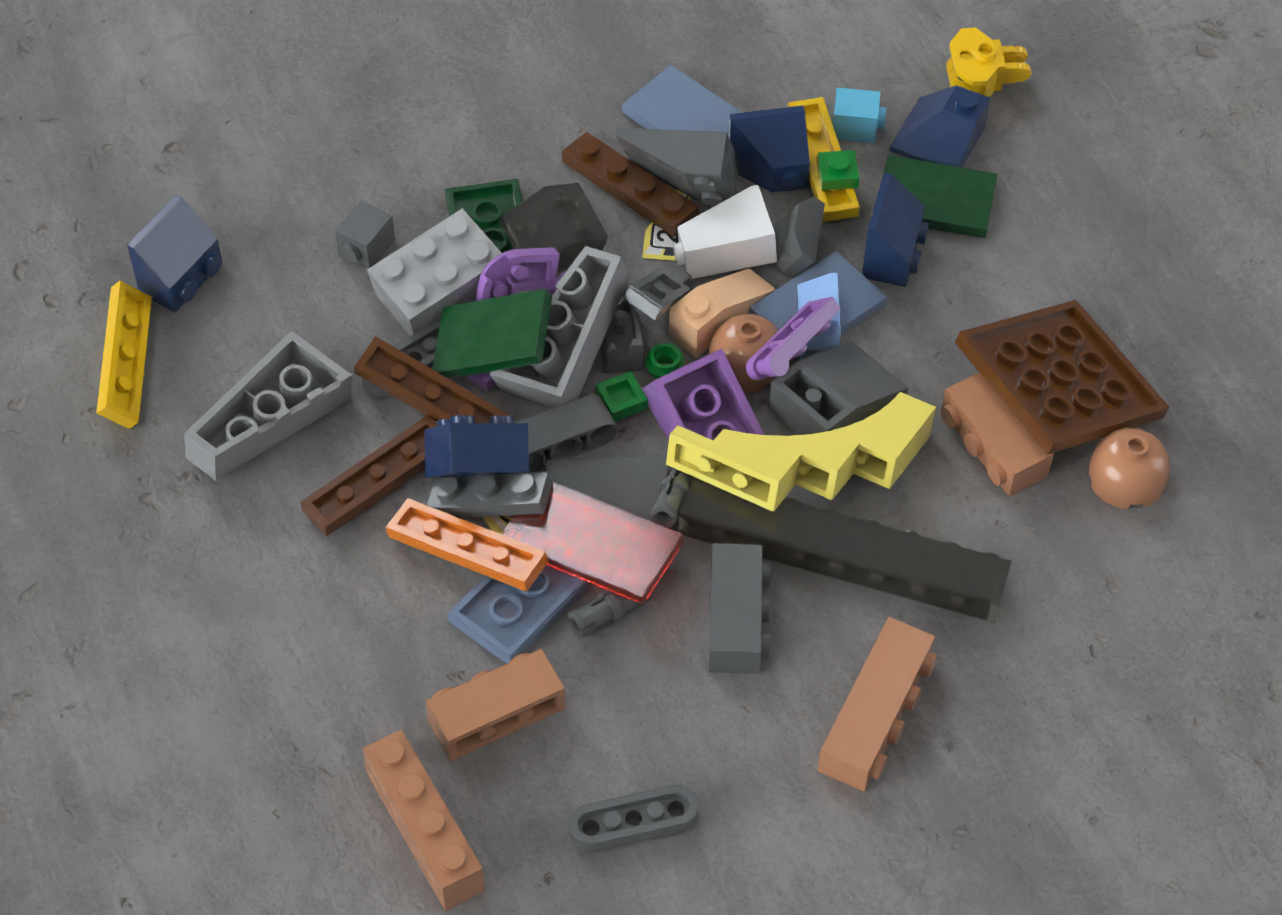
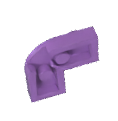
(518, 271)

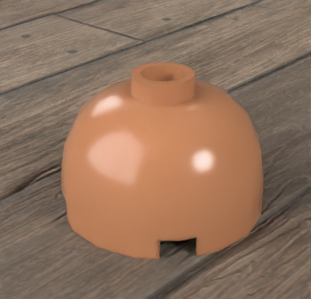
(740, 339)
(1129, 468)

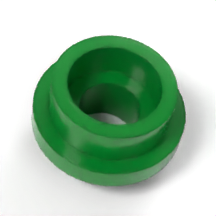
(661, 354)

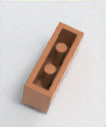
(994, 435)
(495, 704)

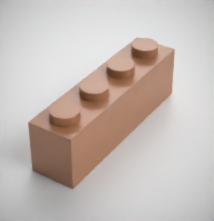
(876, 704)
(423, 820)

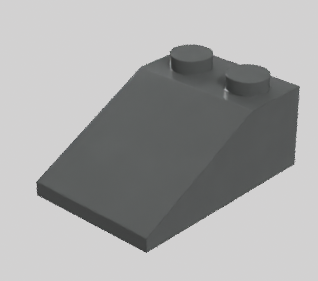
(690, 161)

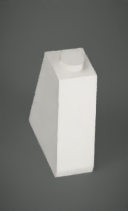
(727, 237)

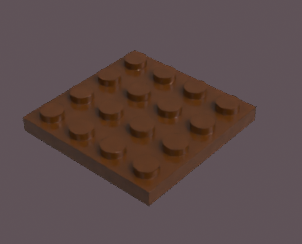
(1061, 376)

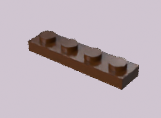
(629, 183)
(420, 385)
(369, 479)

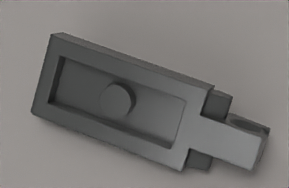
(658, 292)

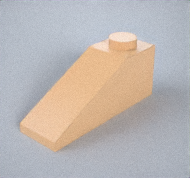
(710, 305)

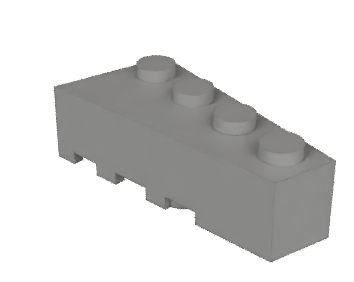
(575, 331)
(266, 406)

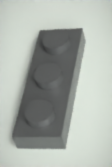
(491, 494)

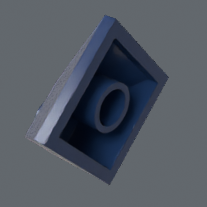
(943, 127)
(772, 147)

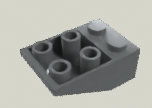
(832, 390)

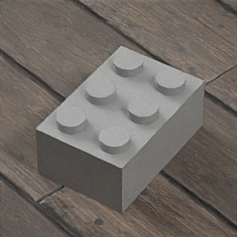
(433, 272)

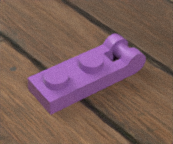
(791, 339)

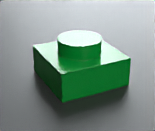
(838, 170)
(622, 395)

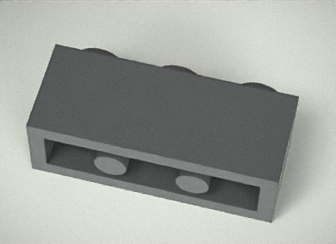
(738, 608)

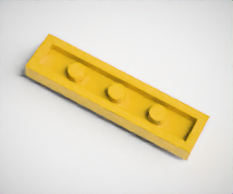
(822, 138)
(124, 355)

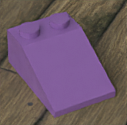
(702, 399)

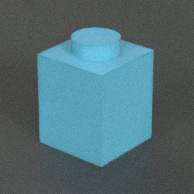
(858, 115)

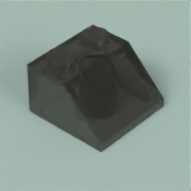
(558, 219)

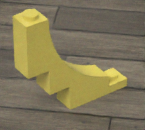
(771, 465)

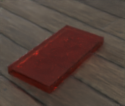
(599, 542)

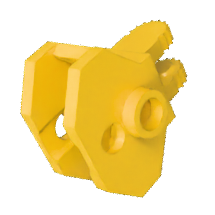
(984, 62)

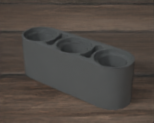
(568, 430)

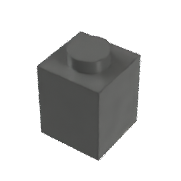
(365, 235)

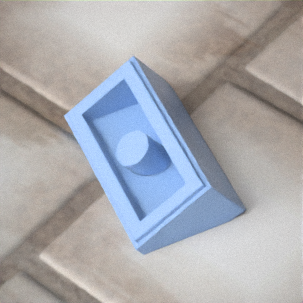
(816, 289)

